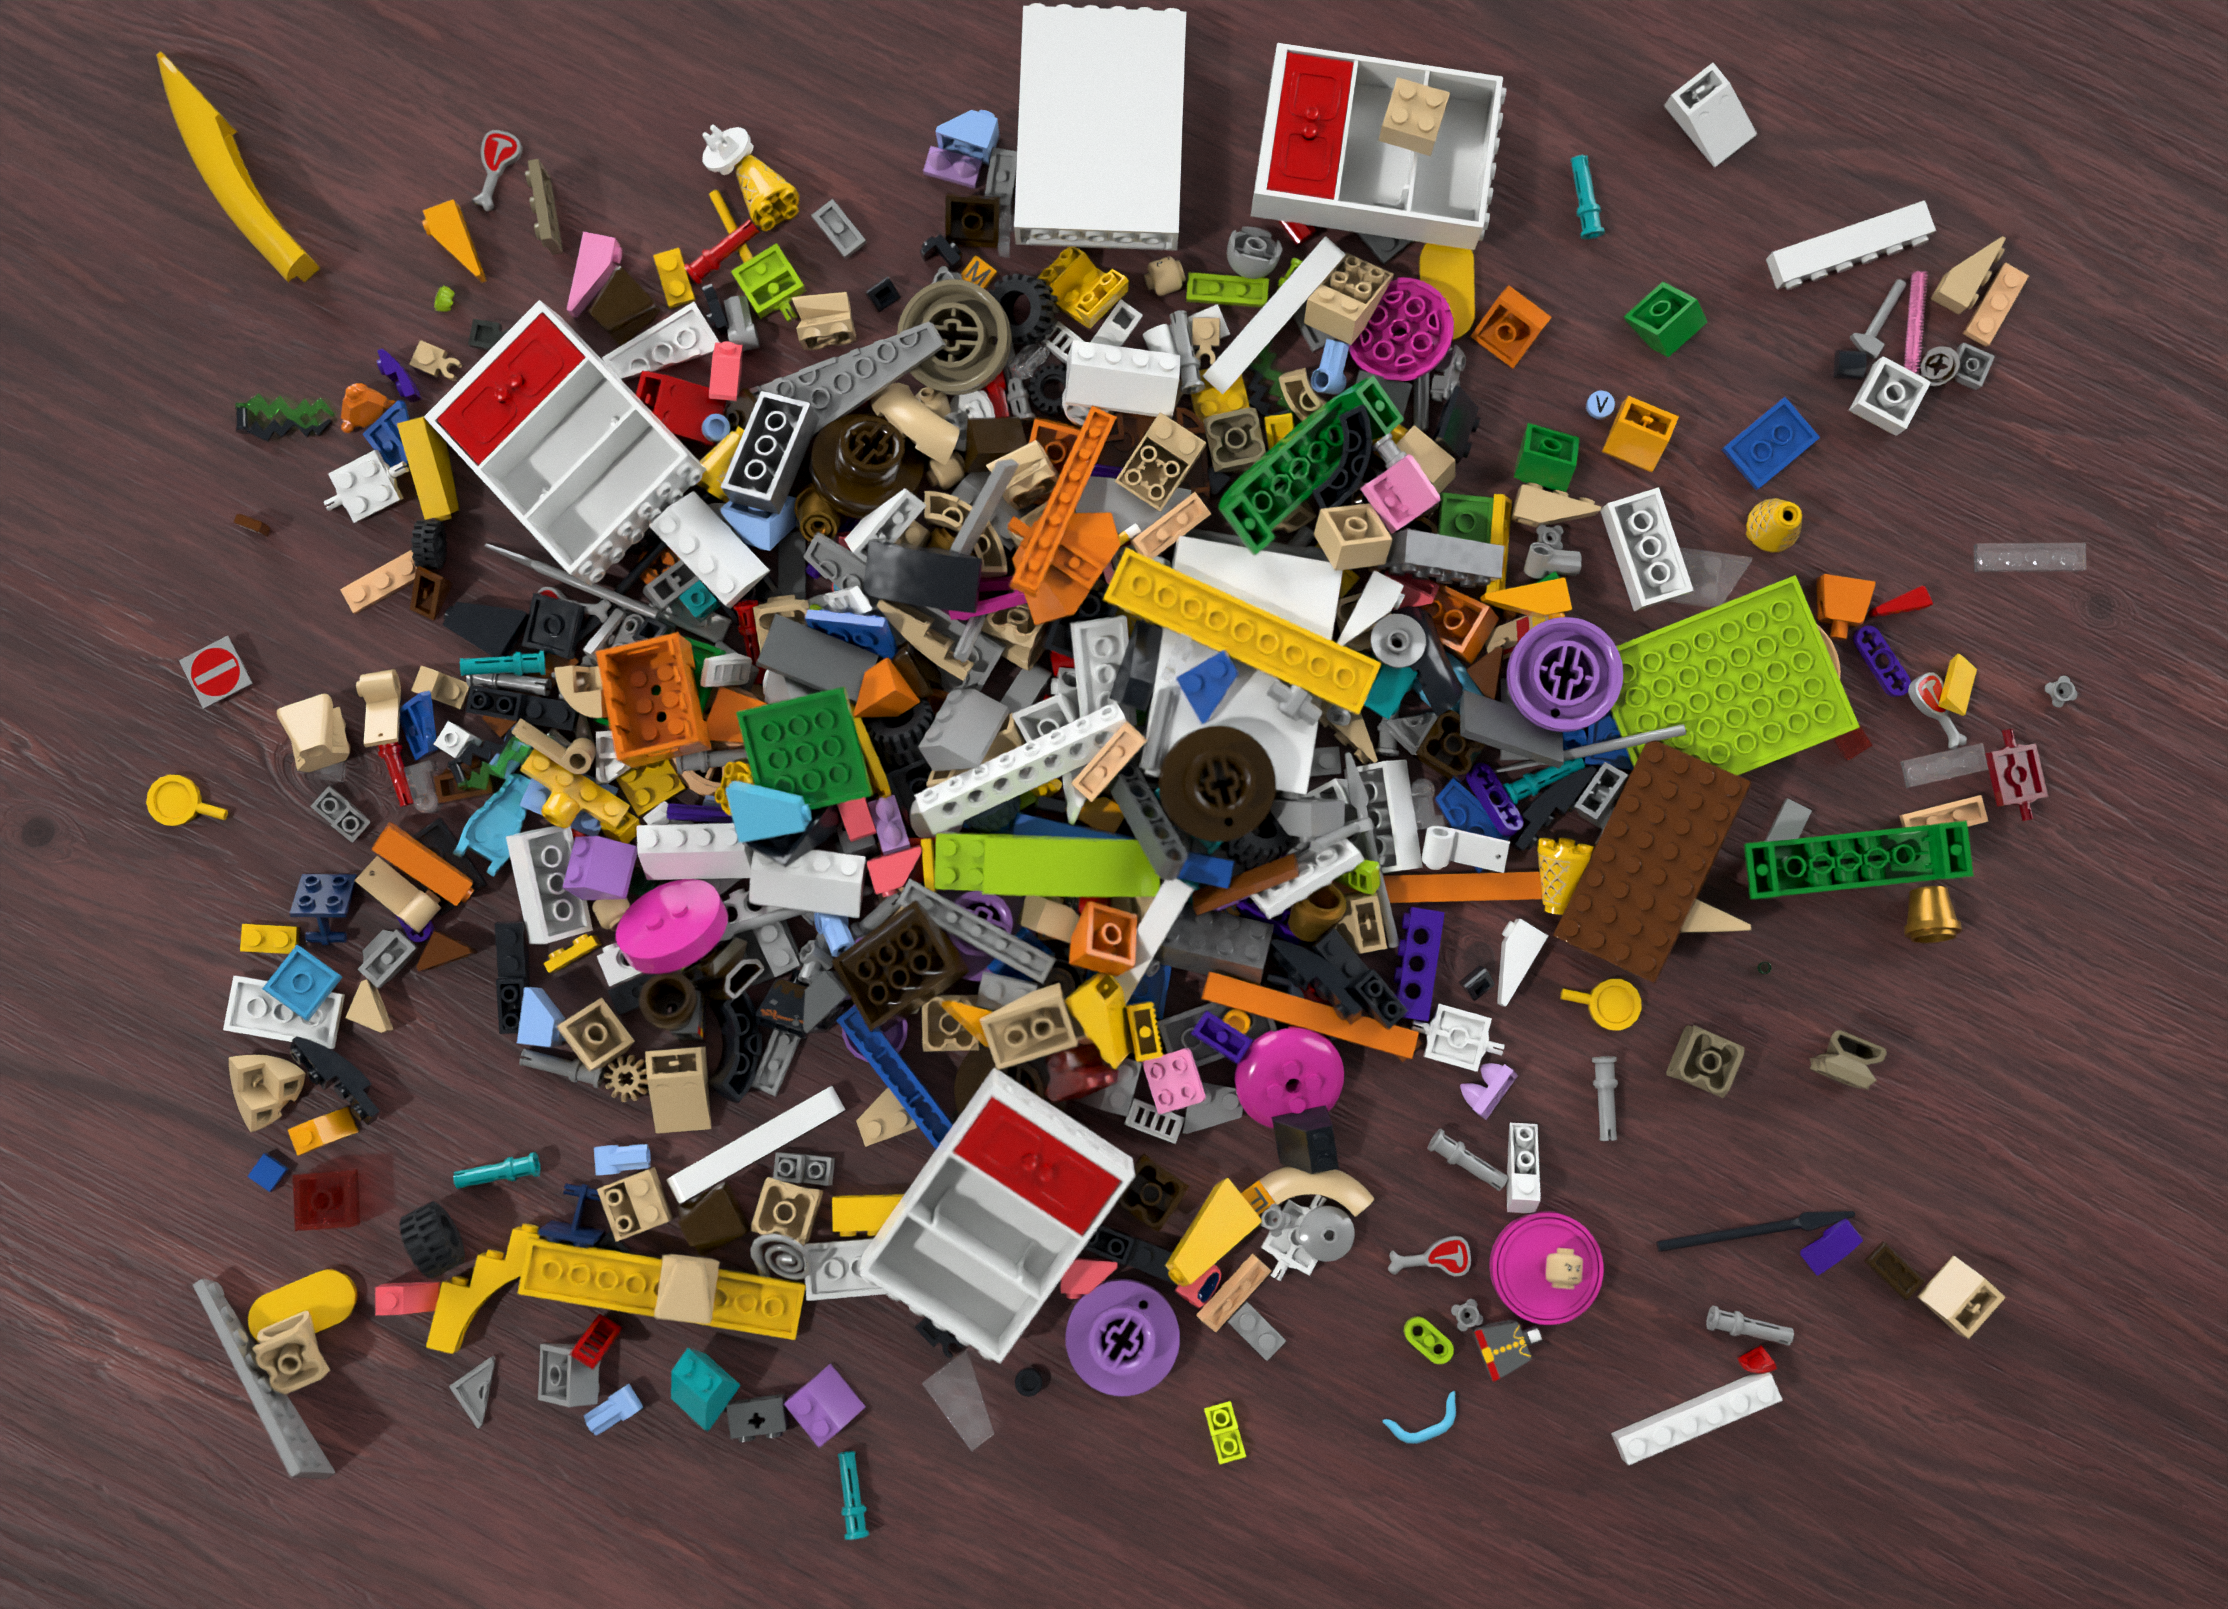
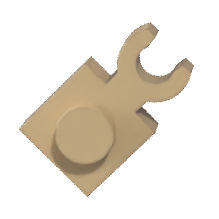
(1206, 335)
(432, 360)

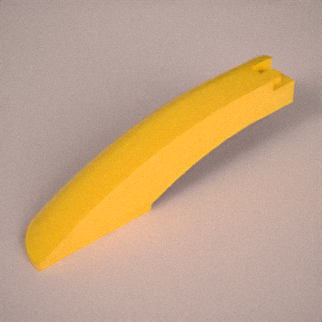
(221, 166)

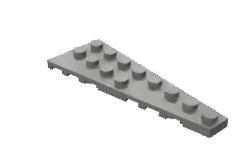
(850, 380)
(848, 571)
(285, 1426)

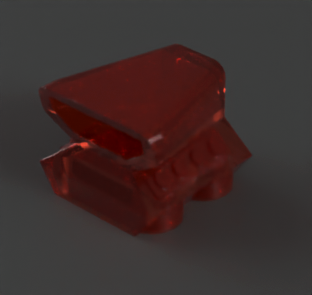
(1078, 1073)

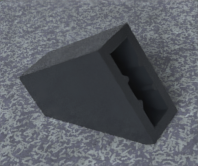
(486, 627)

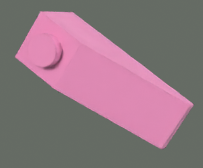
(594, 266)

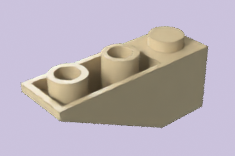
(1960, 284)
(1541, 507)
(1352, 734)

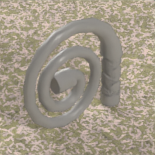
(783, 1259)

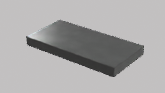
(814, 657)
(1508, 730)

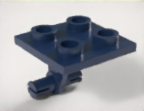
(323, 898)
(581, 1235)

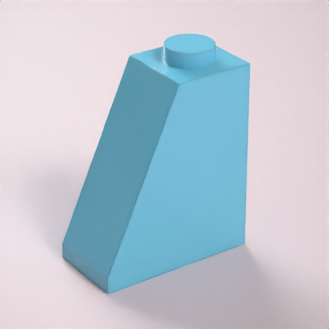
(765, 811)

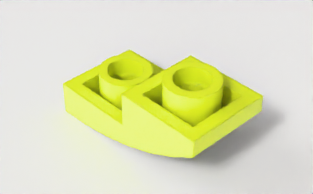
(1225, 1433)

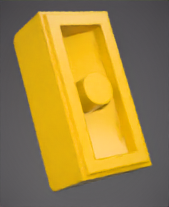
(1958, 685)

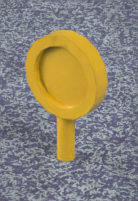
(177, 801)
(1611, 1004)

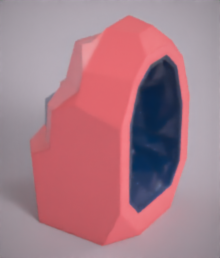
(1202, 1288)

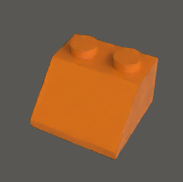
(1510, 326)
(1104, 940)

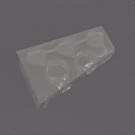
(961, 1400)

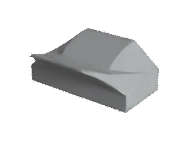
(386, 956)

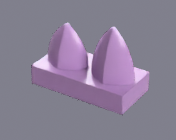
(952, 167)
(889, 825)
(1484, 1099)

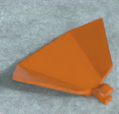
(1076, 566)

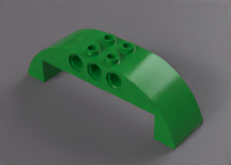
(1300, 464)
(1858, 860)

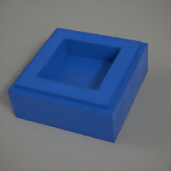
(268, 1172)

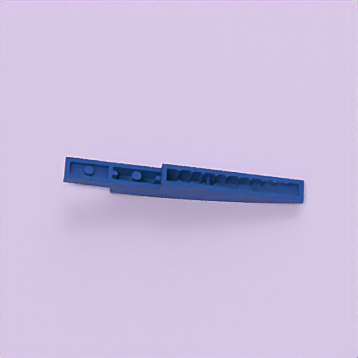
(1197, 867)
(898, 1077)

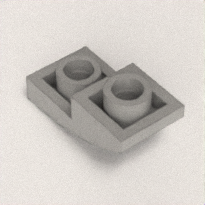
(340, 813)
(804, 1168)

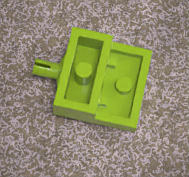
(769, 282)

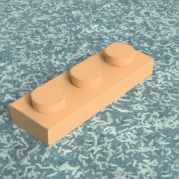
(1995, 304)
(1171, 526)
(380, 583)
(1109, 761)
(1967, 810)
(1233, 1293)

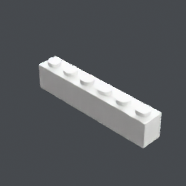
(1850, 245)
(1696, 1417)

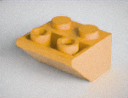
(1640, 433)

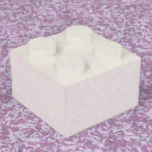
(1889, 396)

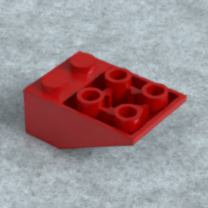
(679, 404)

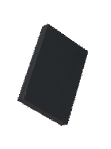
(443, 842)

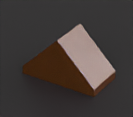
(429, 593)
(1487, 672)
(443, 950)

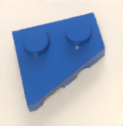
(385, 436)
(1208, 683)
(419, 725)

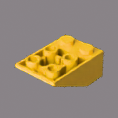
(1103, 1014)

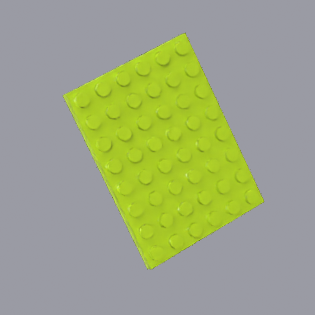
(1741, 680)

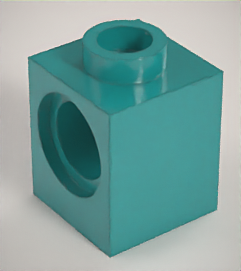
(699, 601)

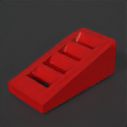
(1910, 601)
(606, 1328)

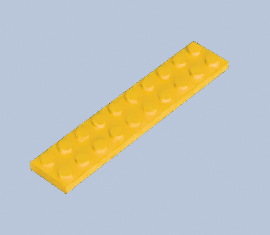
(1242, 630)
(632, 1286)

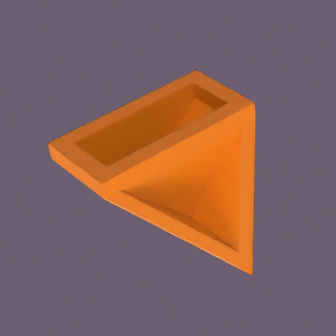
(884, 692)

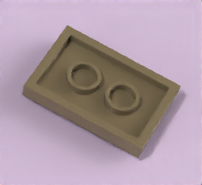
(544, 205)

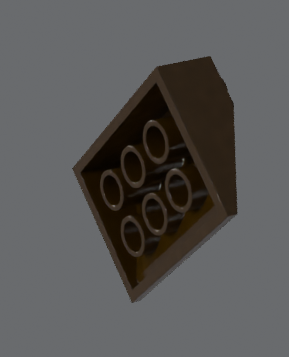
(899, 967)

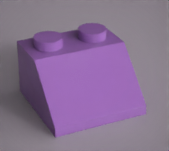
(600, 868)
(824, 1405)

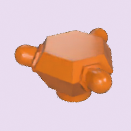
(362, 406)

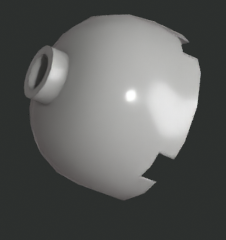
(1253, 252)

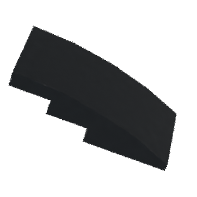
(922, 576)

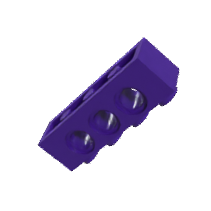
(1432, 924)

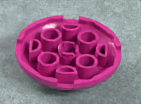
(1428, 336)
(1286, 1056)

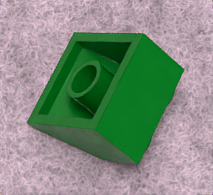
(1666, 318)
(1547, 458)

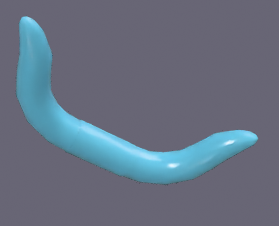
(1429, 1432)

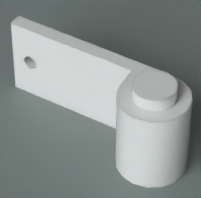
(1162, 337)
(1454, 845)

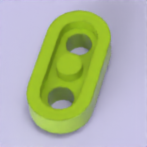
(1428, 1339)

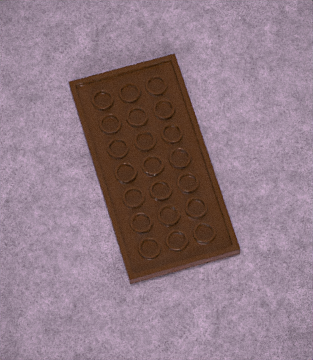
(1652, 860)

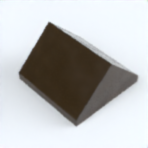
(972, 220)
(990, 440)

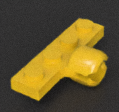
(572, 794)

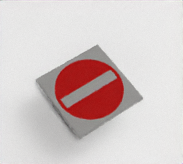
(215, 672)

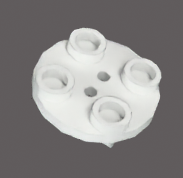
(725, 149)
(979, 407)

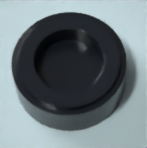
(1028, 1381)

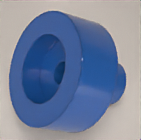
(1574, 739)

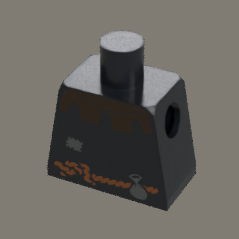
(784, 1007)

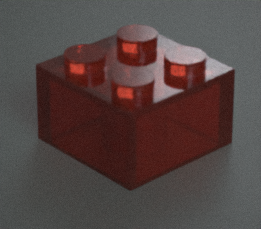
(326, 1199)

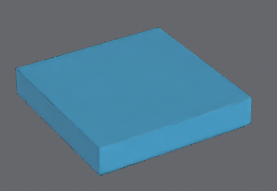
(302, 983)

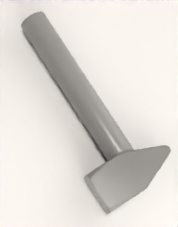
(1867, 342)
(1350, 827)

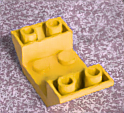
(1082, 288)

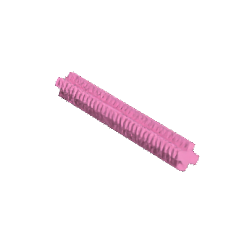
(1914, 323)

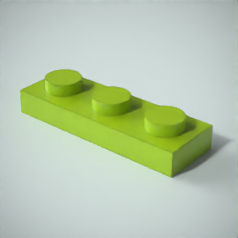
(1227, 290)

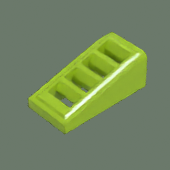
(1366, 884)

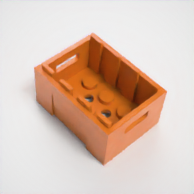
(632, 709)

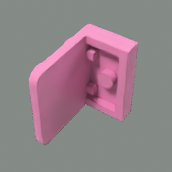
(1401, 493)
(1174, 1081)

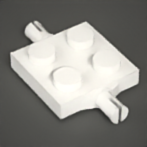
(366, 486)
(1457, 1037)
(1288, 1246)

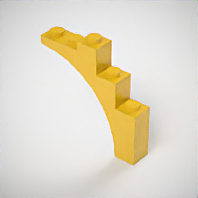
(461, 1300)

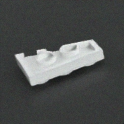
(843, 601)

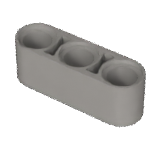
(1026, 688)

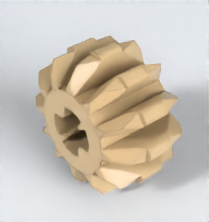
(617, 1078)

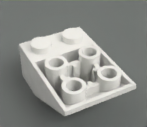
(1711, 115)

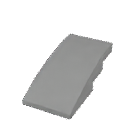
(1107, 496)

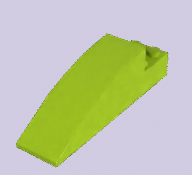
(1043, 865)

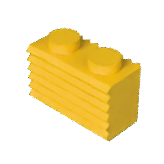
(1144, 1031)

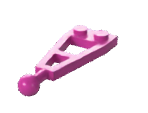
(993, 604)

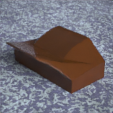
(447, 787)

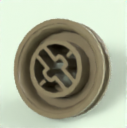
(949, 307)

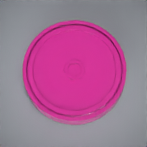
(672, 926)
(1520, 1267)

